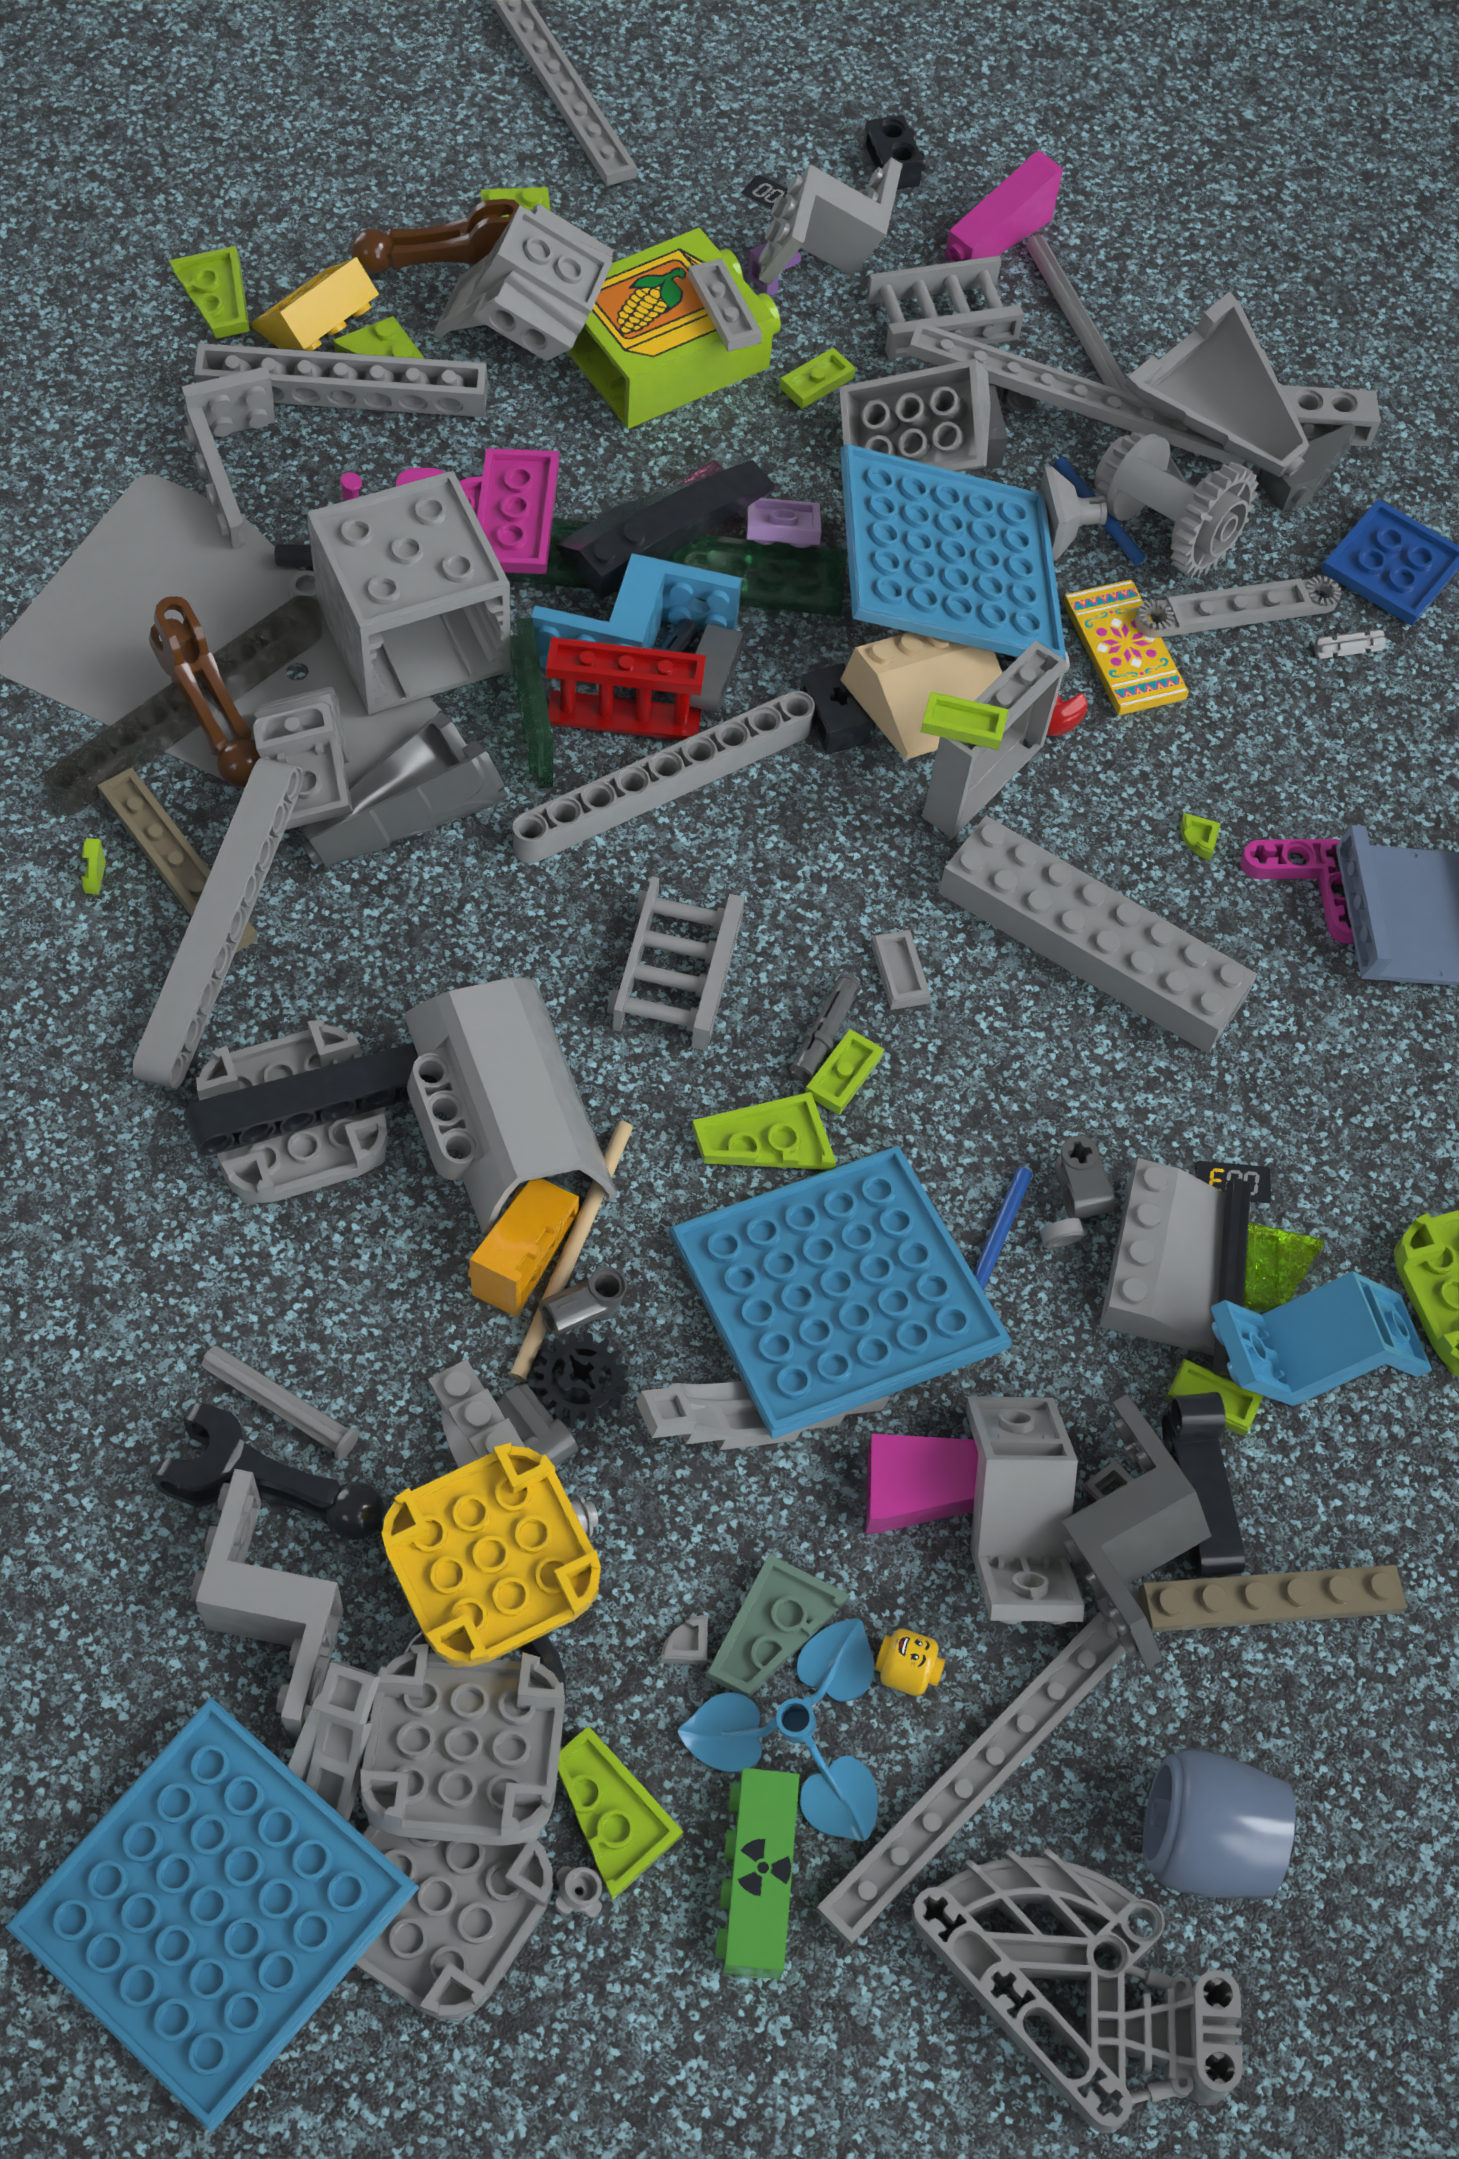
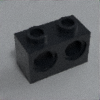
(894, 139)

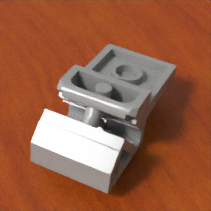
(308, 734)

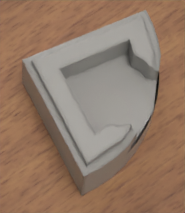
(687, 1643)

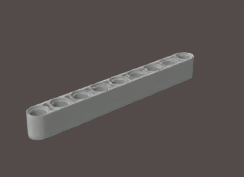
(750, 738)
(217, 924)

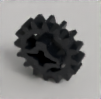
(575, 1397)

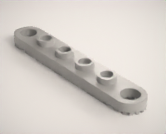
(1237, 606)

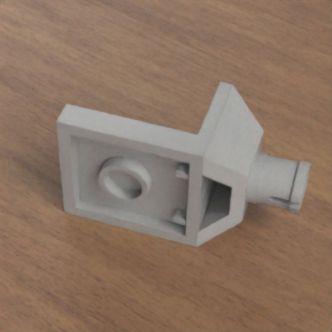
(1068, 511)

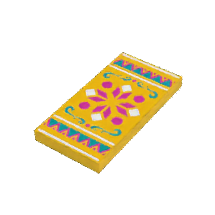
(1129, 664)

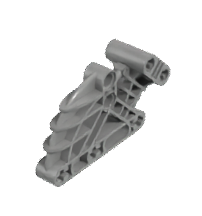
(1179, 2035)

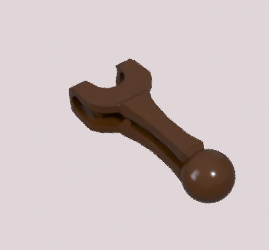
(459, 241)
(185, 657)

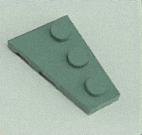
(773, 1623)

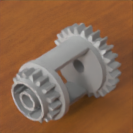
(1205, 516)

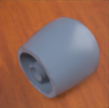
(1218, 1826)

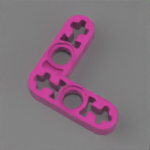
(1318, 867)

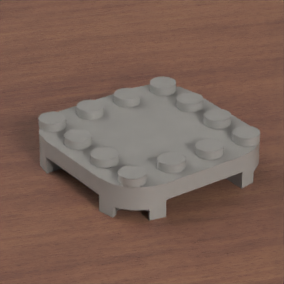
(303, 1158)
(463, 1749)
(462, 1922)

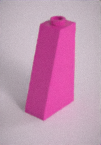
(1009, 212)
(918, 1480)

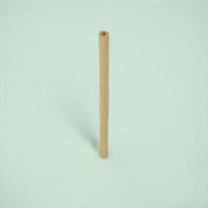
(570, 1252)

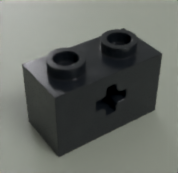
(837, 714)

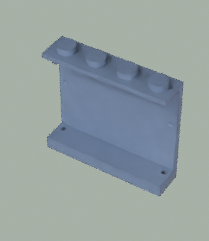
(1401, 909)

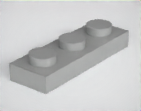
(724, 305)

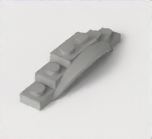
(719, 1414)
(470, 1415)
(336, 1736)

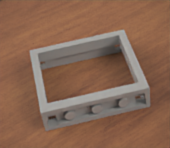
(969, 778)

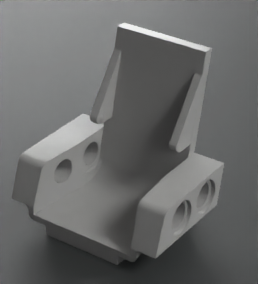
(532, 284)

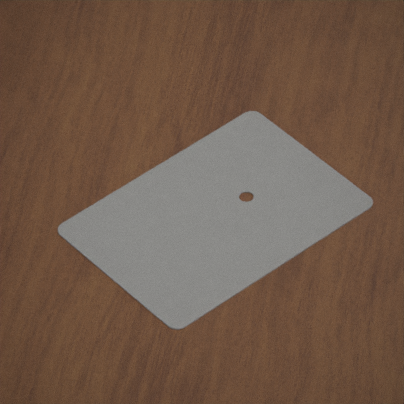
(93, 621)

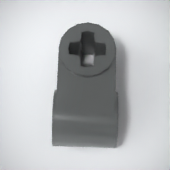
(1083, 1179)

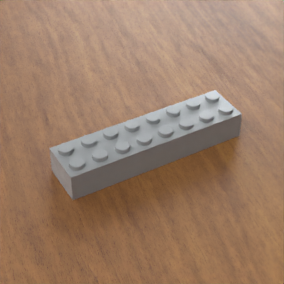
(1097, 933)

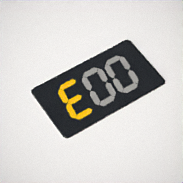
(764, 191)
(1218, 1175)

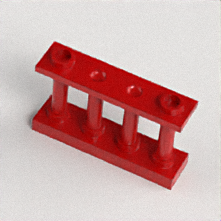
(625, 667)

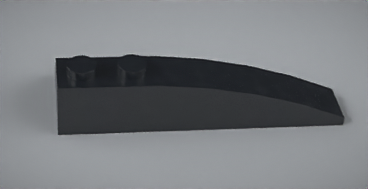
(660, 524)

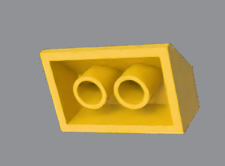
(318, 307)

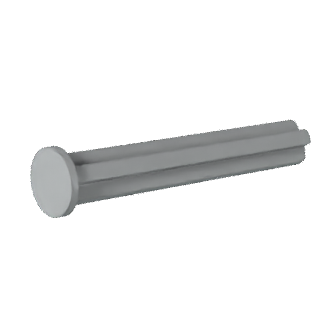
(280, 1402)

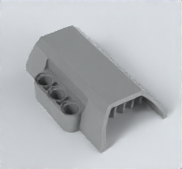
(504, 1091)

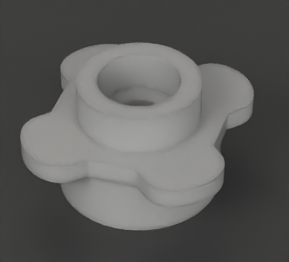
(588, 1881)

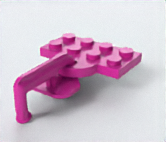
(509, 500)

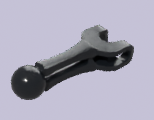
(350, 1509)

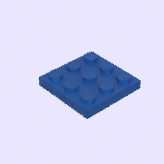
(1394, 562)

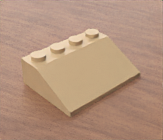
(896, 678)

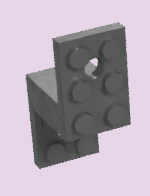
(1135, 1531)

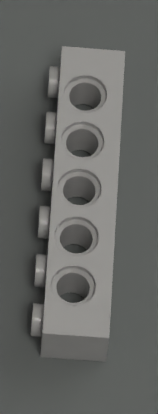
(1330, 409)

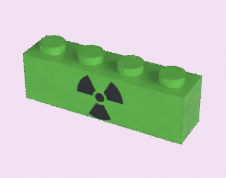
(760, 1874)

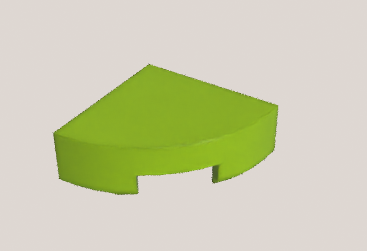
(1199, 834)
(95, 865)

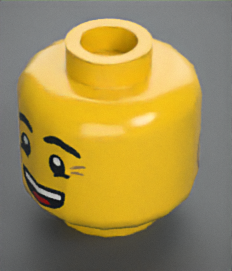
(909, 1662)

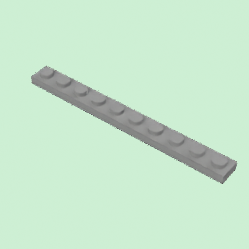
(567, 90)
(1063, 390)
(972, 1779)

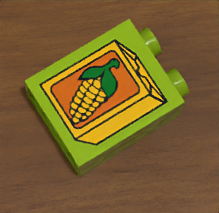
(652, 340)

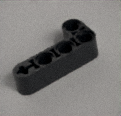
(1191, 1437)

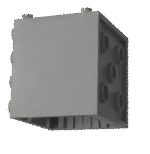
(411, 591)

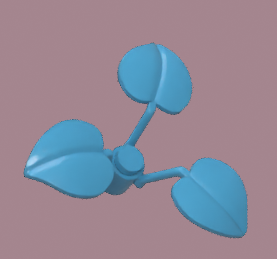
(726, 1731)

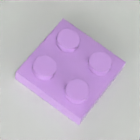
(784, 522)

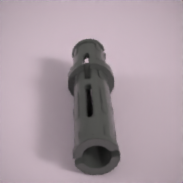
(819, 1040)

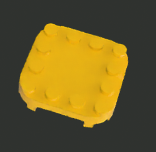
(491, 1556)

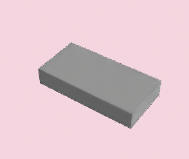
(900, 969)

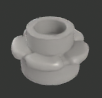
(586, 1514)

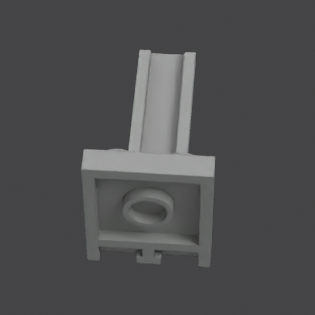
(218, 410)

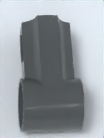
(583, 1303)
(536, 1425)

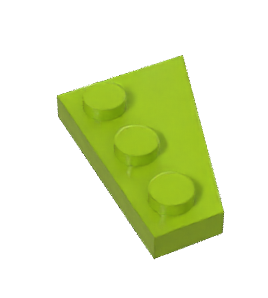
(216, 289)

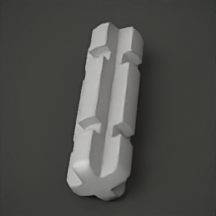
(1349, 643)

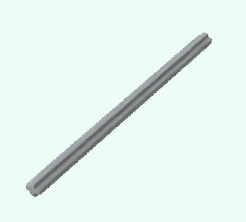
(1080, 320)

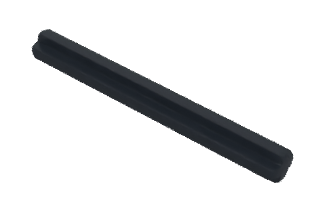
(1233, 1257)

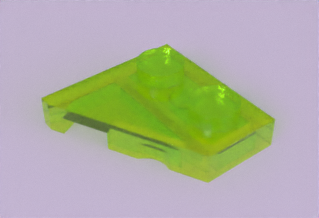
(1276, 1265)

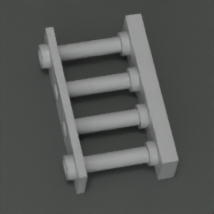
(983, 326)
(707, 987)

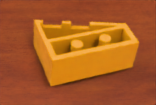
(522, 1245)

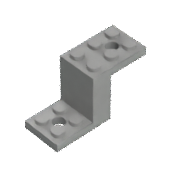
(829, 220)
(1019, 1510)
(267, 1602)

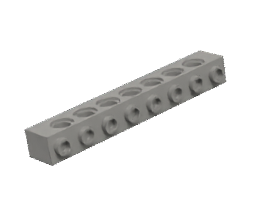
(355, 379)

